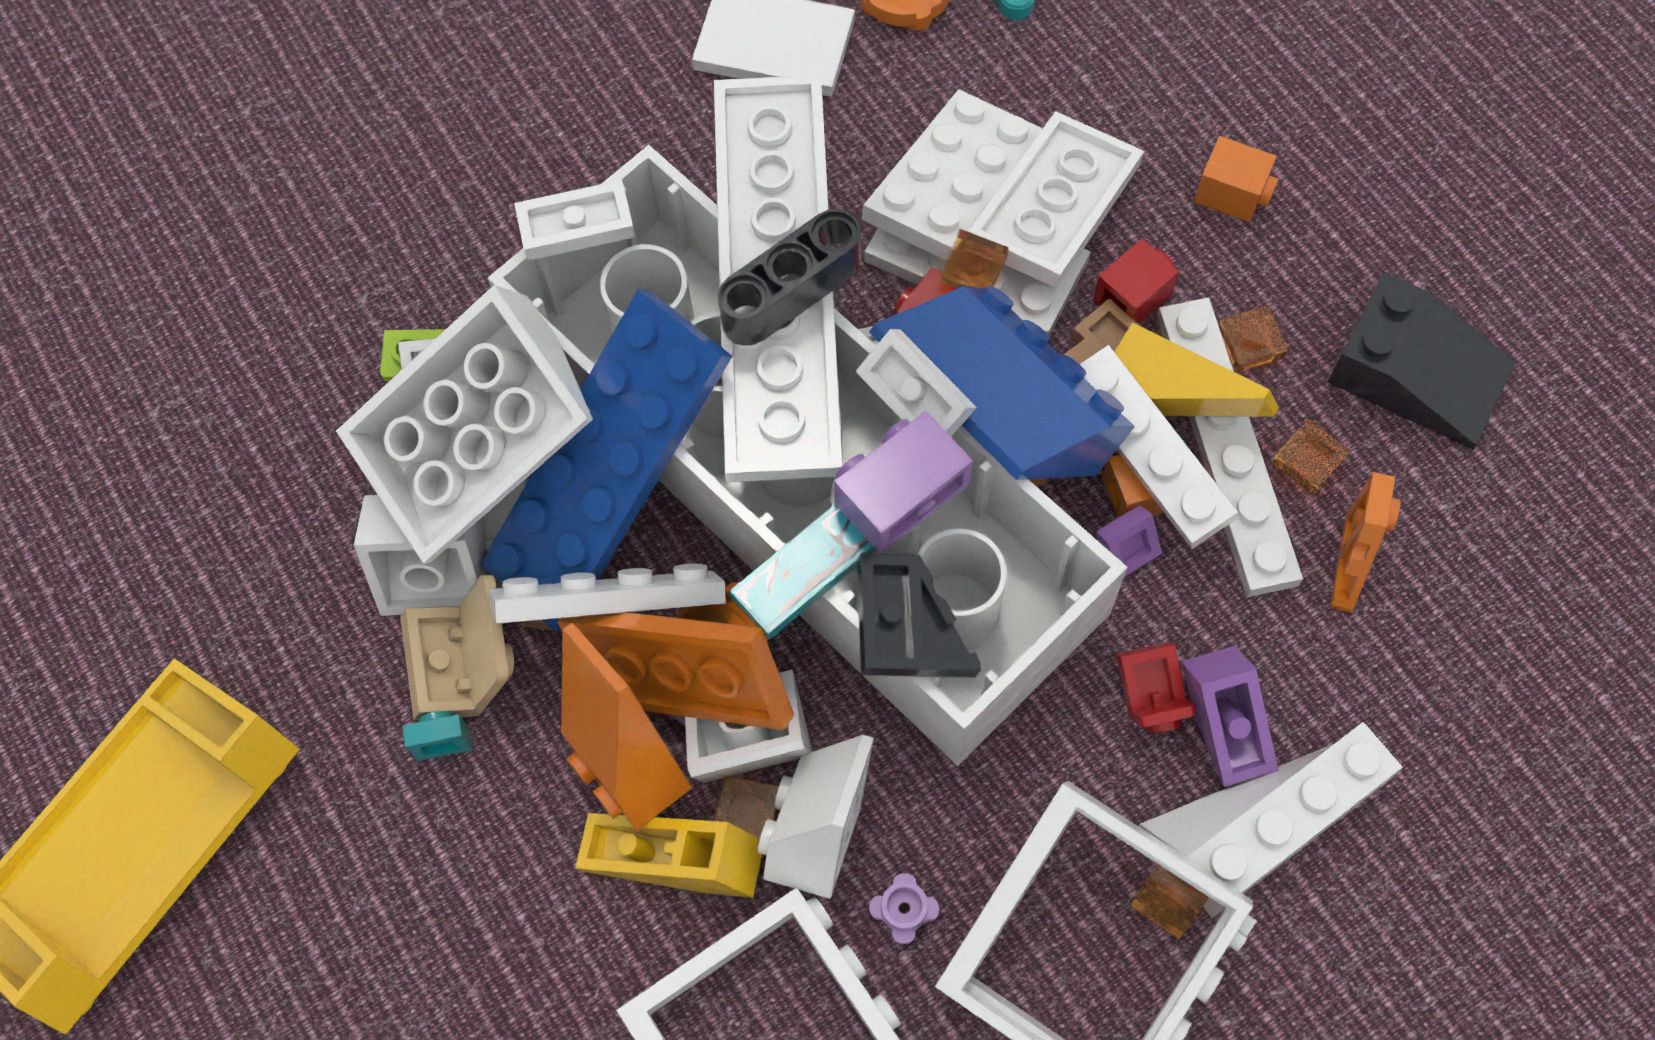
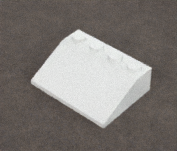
(467, 420)

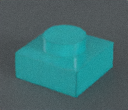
(437, 735)

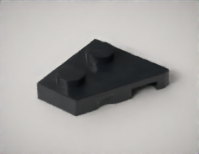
(905, 622)

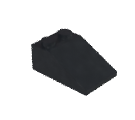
(1423, 362)

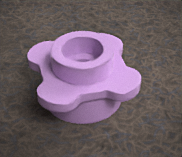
(905, 891)

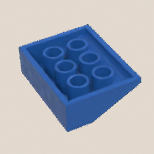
(1029, 400)

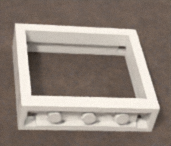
(813, 922)
(1196, 982)

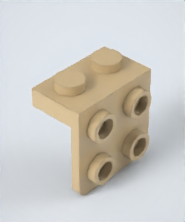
(456, 654)

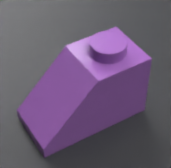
(1231, 714)

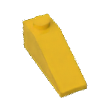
(1188, 383)
(672, 853)

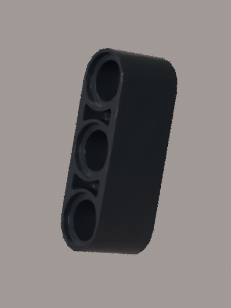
(799, 254)

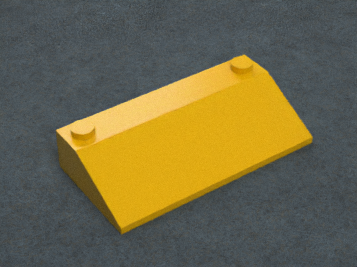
(127, 840)

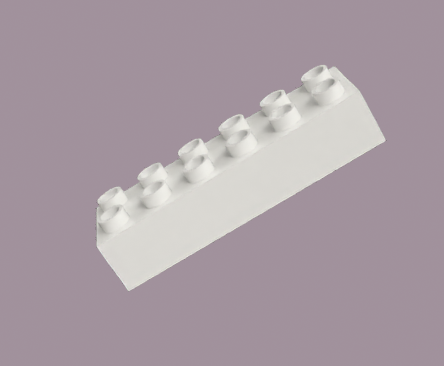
(998, 551)

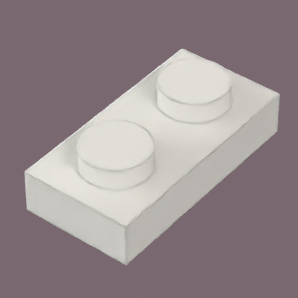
(574, 220)
(913, 383)

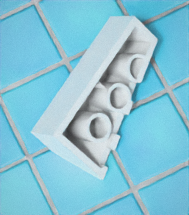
(1268, 819)

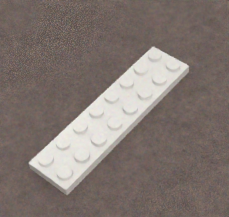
(770, 182)

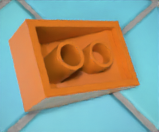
(614, 737)

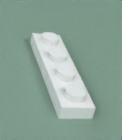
(1161, 457)
(584, 595)

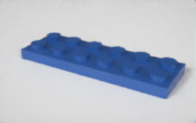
(593, 487)

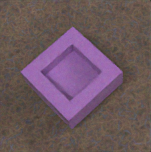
(1131, 538)

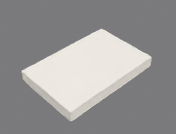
(774, 39)

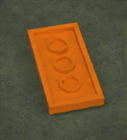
(692, 667)

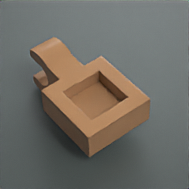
(1101, 328)

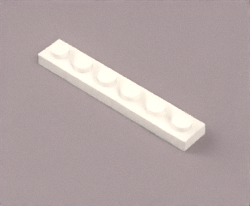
(1235, 464)

